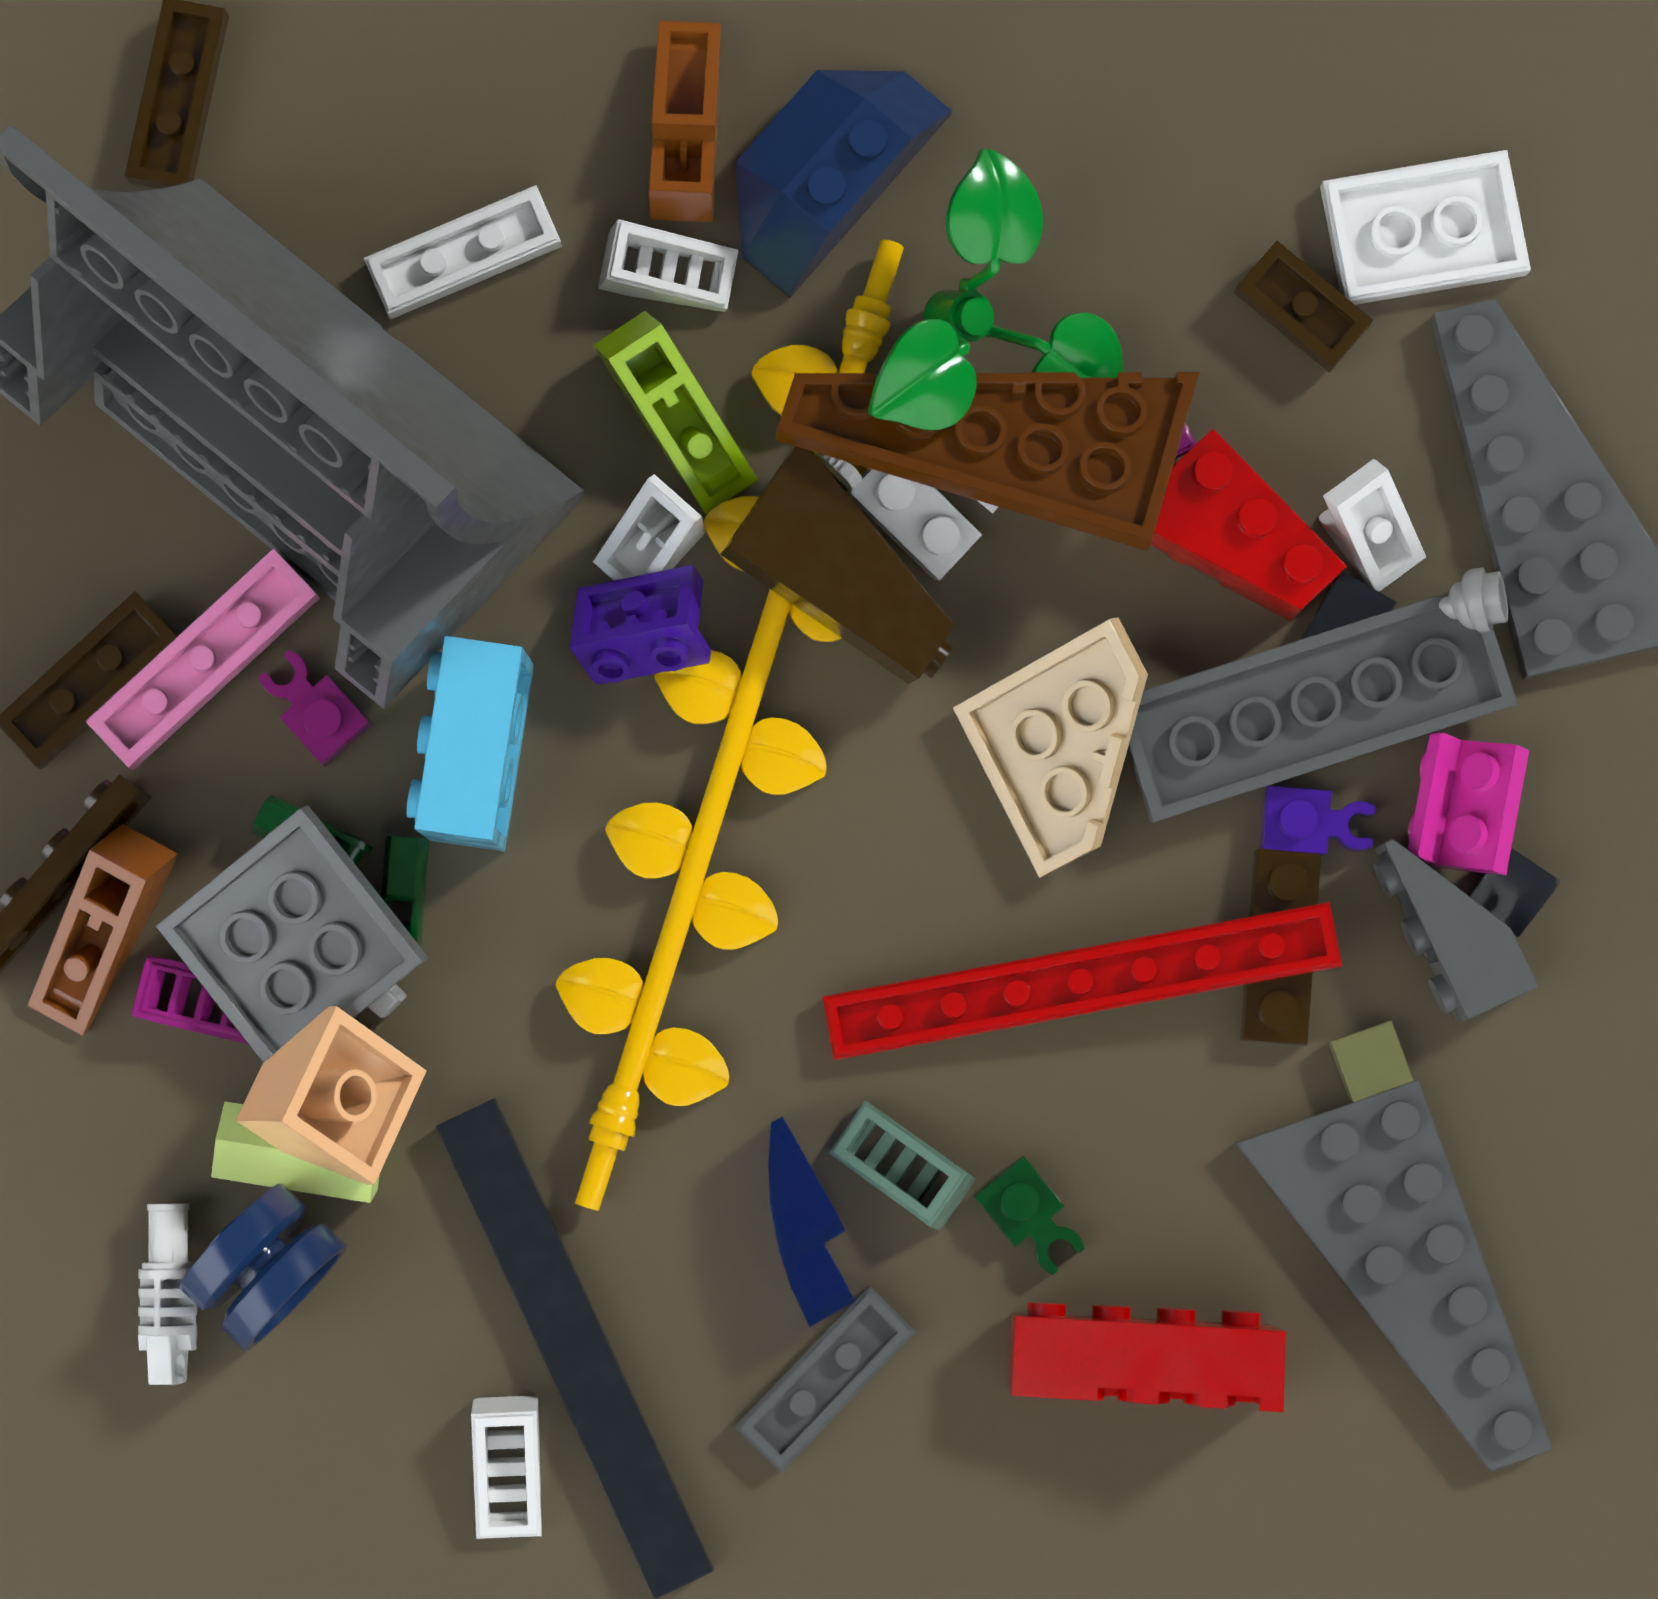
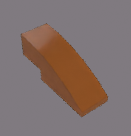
(685, 121)

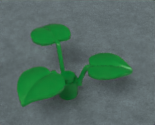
(988, 221)

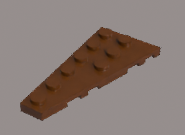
(1030, 443)

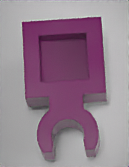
(320, 714)

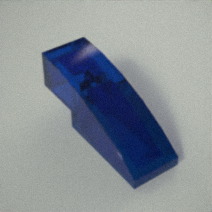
(802, 1225)

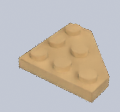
(1059, 741)

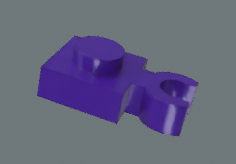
(1304, 822)

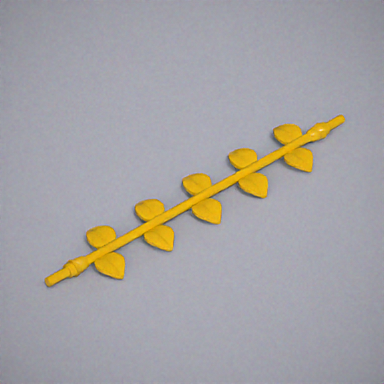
(660, 840)

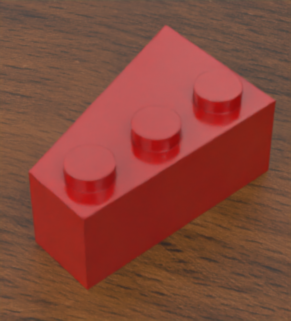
(1241, 531)

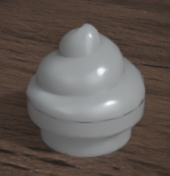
(1477, 600)

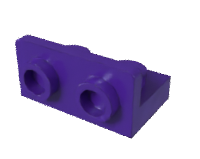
(640, 625)

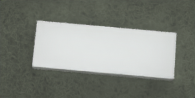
(463, 252)

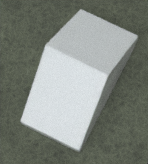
(651, 533)

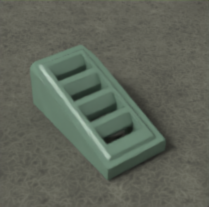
(948, 1196)

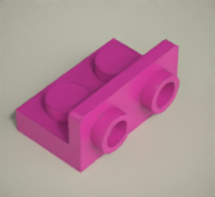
(1467, 804)

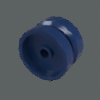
(254, 1258)

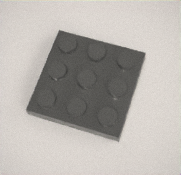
(291, 935)

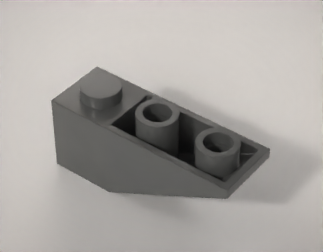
(1465, 945)

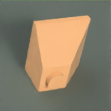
(333, 1096)

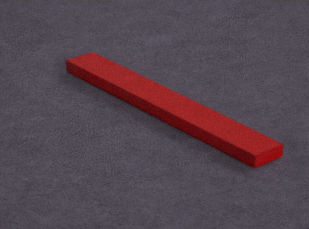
(1082, 981)

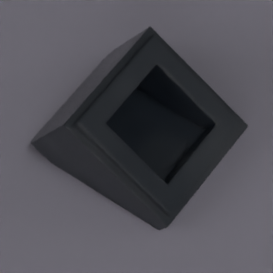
(1518, 894)

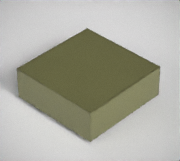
(1370, 1061)

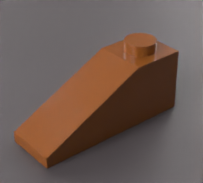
(101, 926)

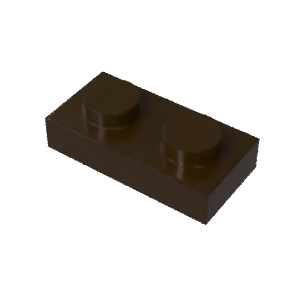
(1303, 306)

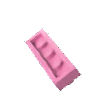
(202, 660)

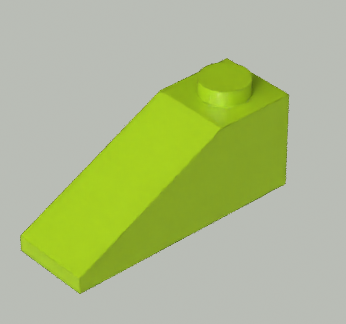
(675, 410)

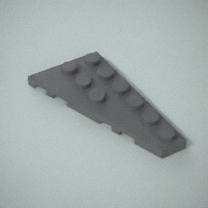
(1553, 519)
(1395, 1232)

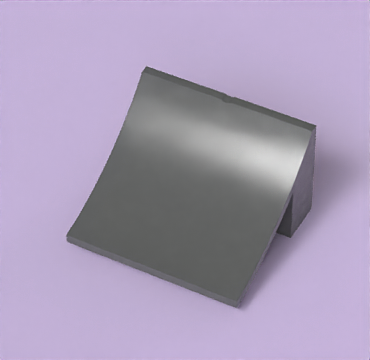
(278, 409)

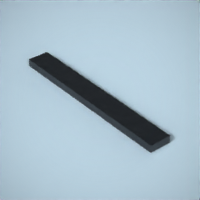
(575, 1348)

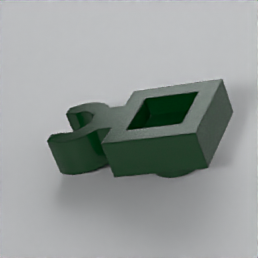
(1024, 1207)

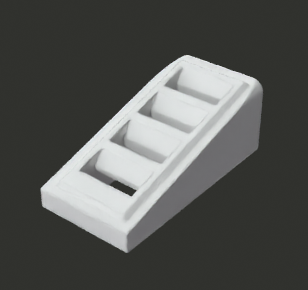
(641, 285)
(506, 1412)

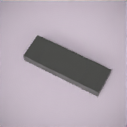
(825, 1379)

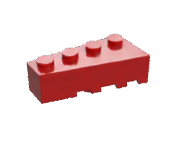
(1147, 1357)

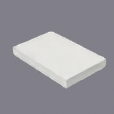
(1425, 228)

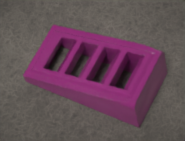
(149, 994)

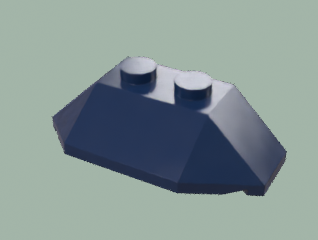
(827, 165)

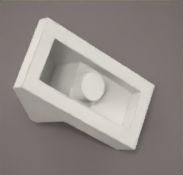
(1372, 526)

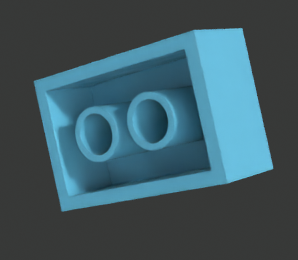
(471, 743)

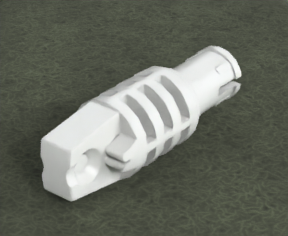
(166, 1312)

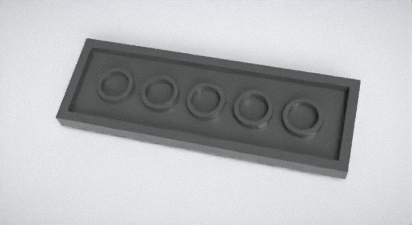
(1312, 705)

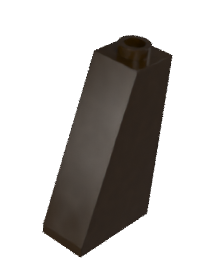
(838, 569)

